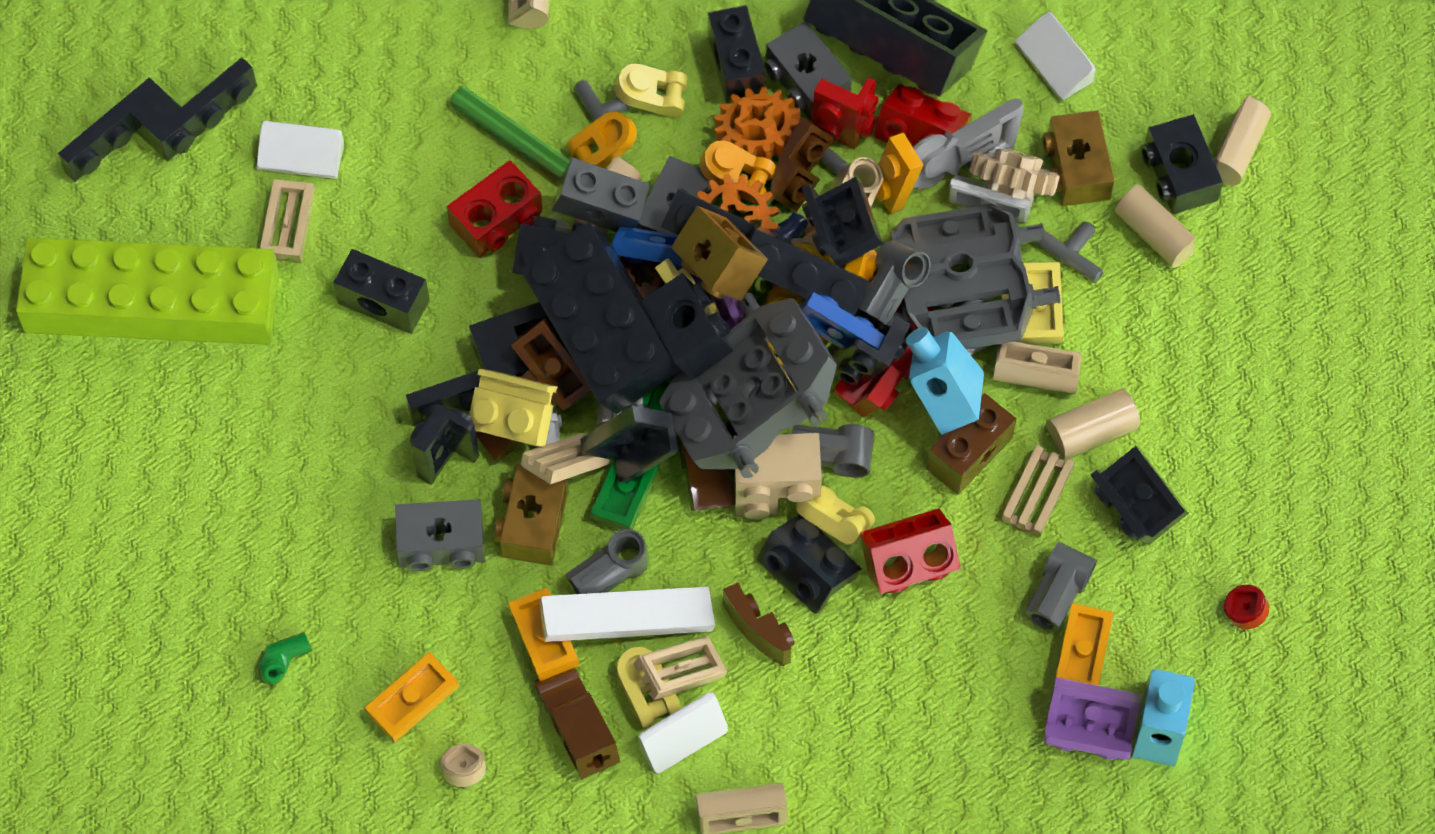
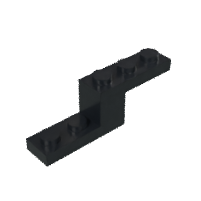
(158, 120)
(786, 264)
(494, 352)

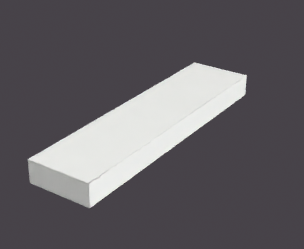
(626, 614)

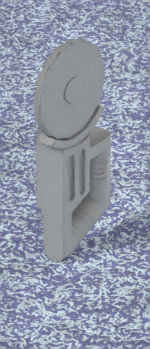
(984, 135)

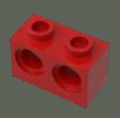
(488, 203)
(908, 541)

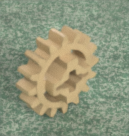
(1014, 173)

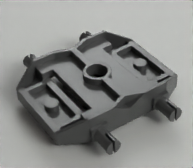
(990, 245)
(733, 378)

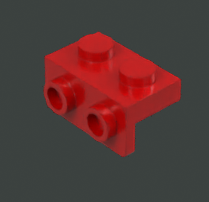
(844, 113)
(917, 116)
(879, 391)

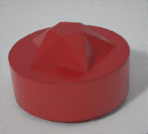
(1246, 606)

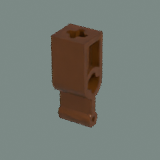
(578, 723)

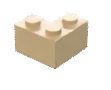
(785, 470)

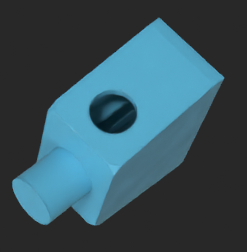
(945, 379)
(1163, 712)

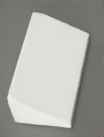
(1056, 57)
(300, 149)
(974, 193)
(683, 733)

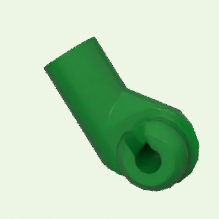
(279, 655)

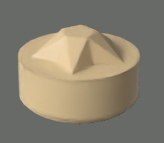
(463, 765)

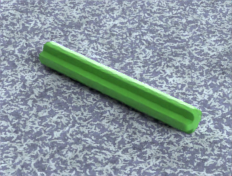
(509, 132)

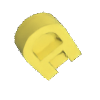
(638, 85)
(836, 516)
(634, 688)

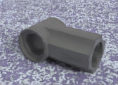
(898, 270)
(844, 449)
(605, 569)
(1063, 579)

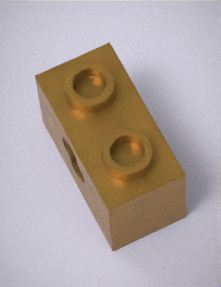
(1083, 138)
(718, 254)
(533, 537)

